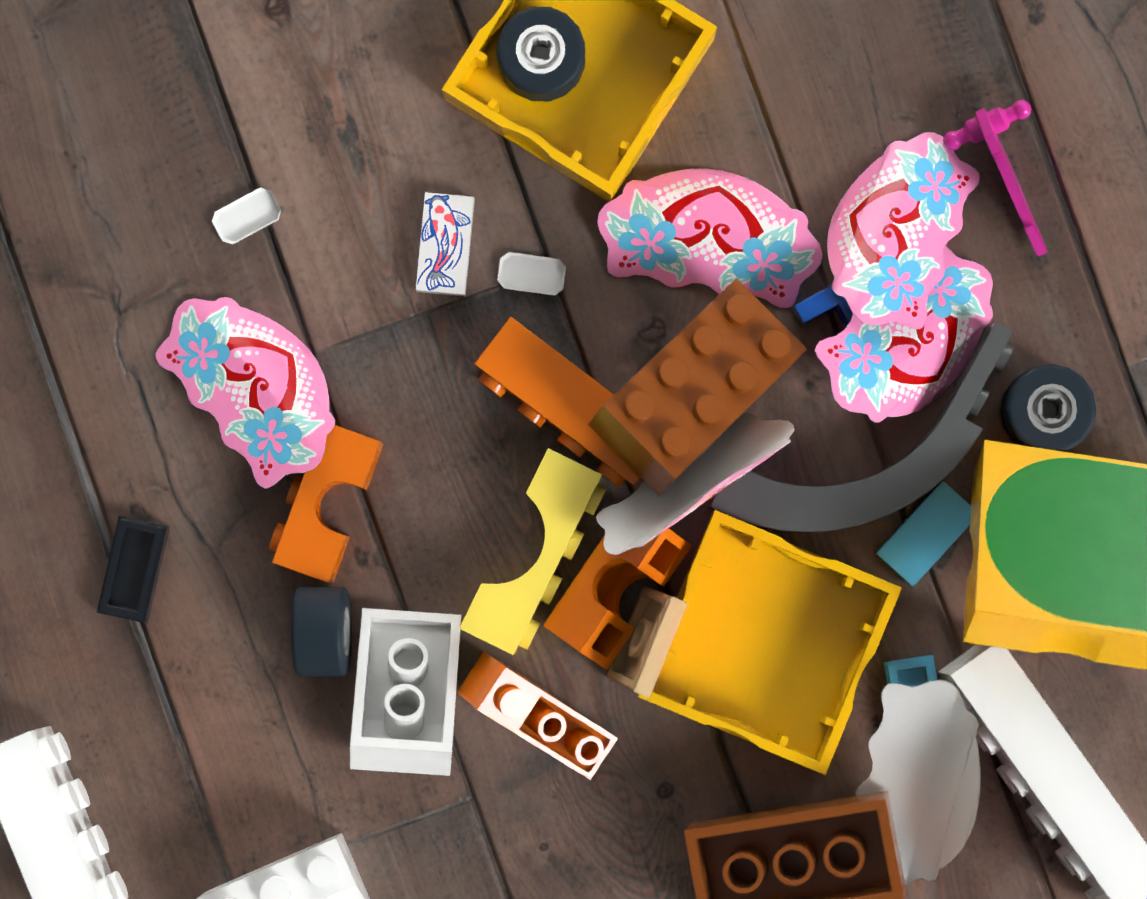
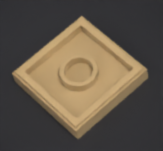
(643, 655)

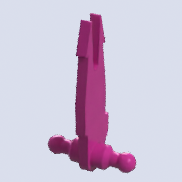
(987, 127)

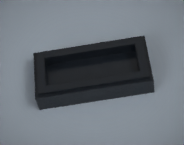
(133, 569)

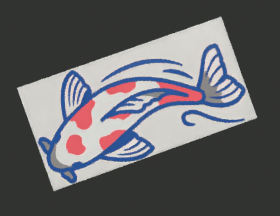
(445, 244)

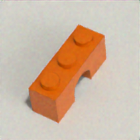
(305, 540)
(589, 609)

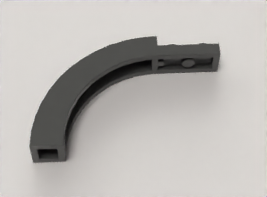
(837, 507)

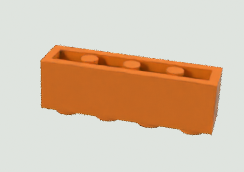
(551, 392)

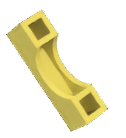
(505, 611)

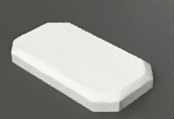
(246, 215)
(531, 273)

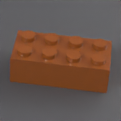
(697, 386)
(800, 852)

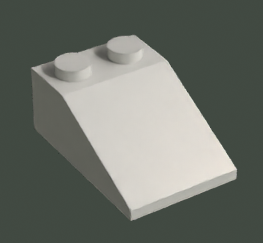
(405, 692)

